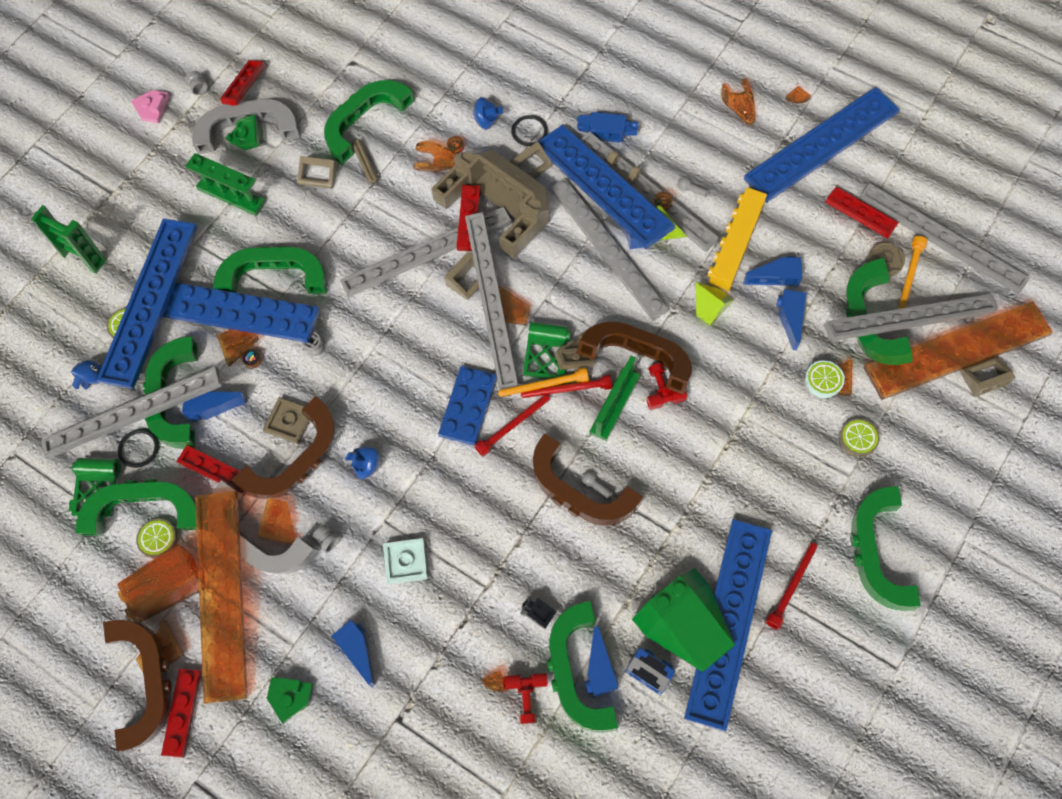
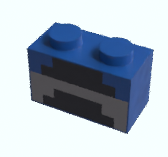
(650, 671)

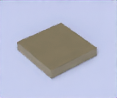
(287, 421)

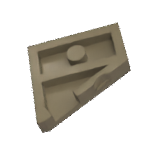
(569, 359)

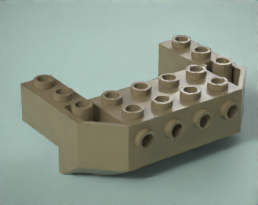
(505, 187)

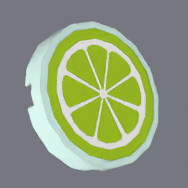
(824, 379)

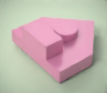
(151, 105)

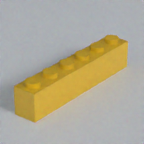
(737, 239)

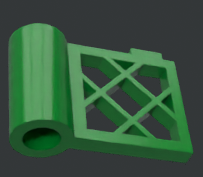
(545, 335)
(91, 471)

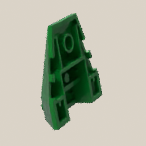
(687, 621)

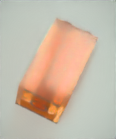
(159, 584)

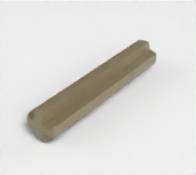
(364, 161)

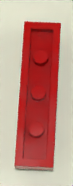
(242, 82)
(469, 205)
(861, 212)
(207, 466)
(181, 713)

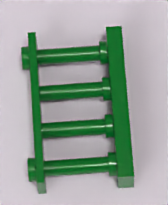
(225, 184)
(69, 239)

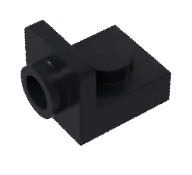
(537, 611)

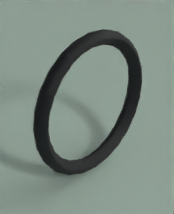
(523, 118)
(145, 462)

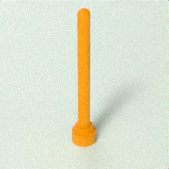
(918, 245)
(579, 376)

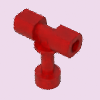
(663, 394)
(525, 686)

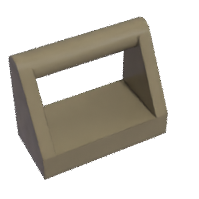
(538, 150)
(303, 164)
(458, 272)
(979, 388)

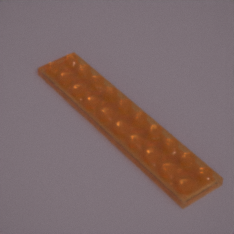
(960, 350)
(221, 598)

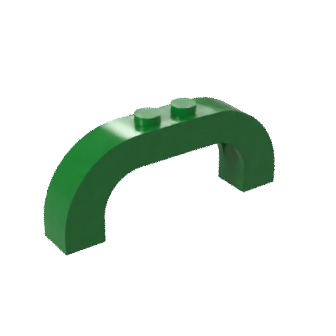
(358, 104)
(270, 258)
(880, 350)
(157, 371)
(93, 511)
(866, 555)
(590, 719)

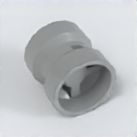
(196, 83)
(316, 346)
(325, 538)

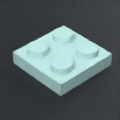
(405, 561)

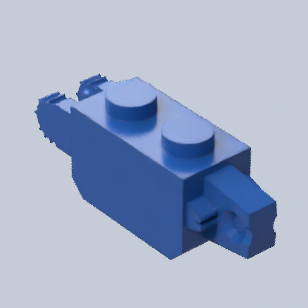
(607, 126)

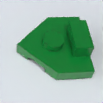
(246, 133)
(288, 697)

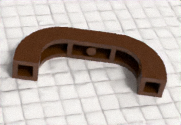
(642, 343)
(298, 471)
(573, 500)
(155, 681)

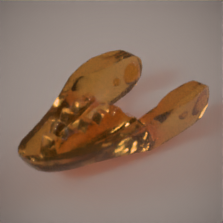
(740, 103)
(442, 157)

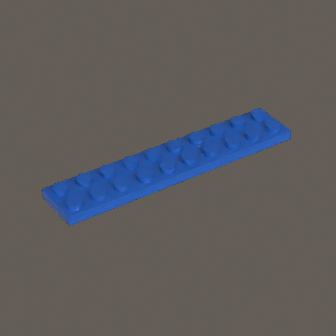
(821, 144)
(606, 187)
(147, 304)
(242, 312)
(736, 597)

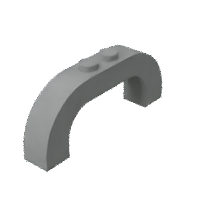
(226, 115)
(292, 560)

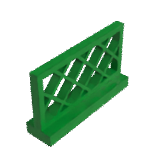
(616, 401)

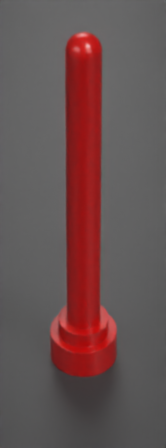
(604, 383)
(484, 446)
(775, 618)

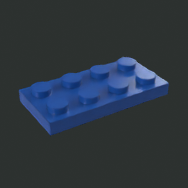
(467, 405)

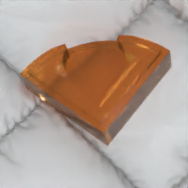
(798, 96)
(494, 682)

